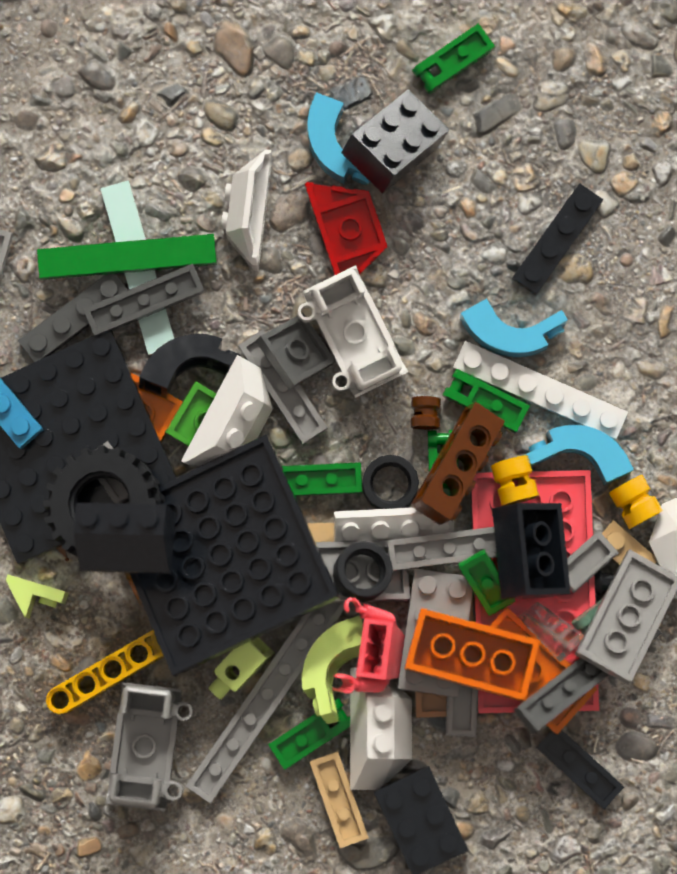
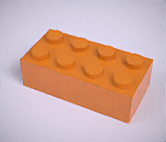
(472, 655)

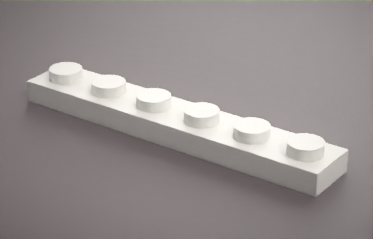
(540, 390)

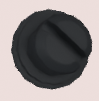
(602, 581)

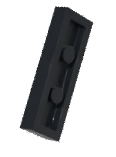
(580, 768)

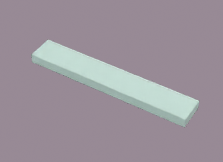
(128, 227)

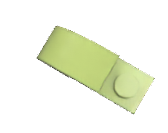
(323, 661)

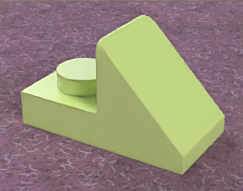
(27, 591)

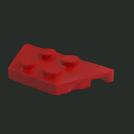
(347, 225)

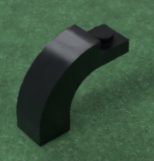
(181, 355)

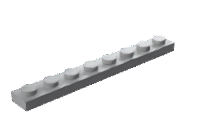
(261, 702)

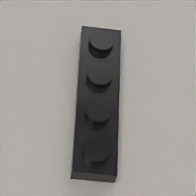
(557, 239)

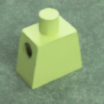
(247, 659)

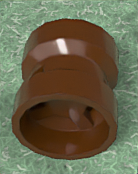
(425, 412)

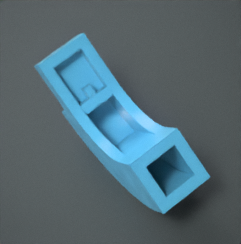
(322, 124)
(506, 340)
(588, 442)

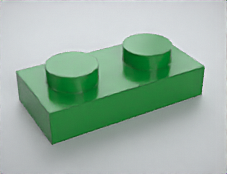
(484, 581)

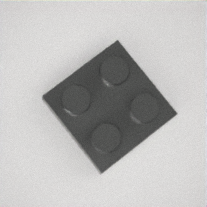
(295, 351)

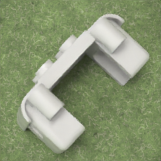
(353, 332)

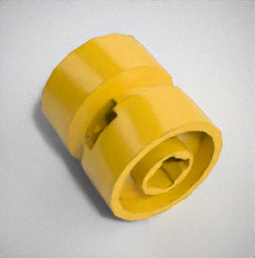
(512, 470)
(635, 501)

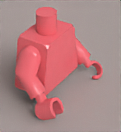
(379, 651)

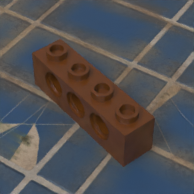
(431, 498)

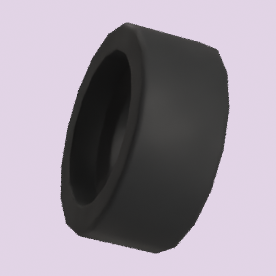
(393, 461)
(374, 552)

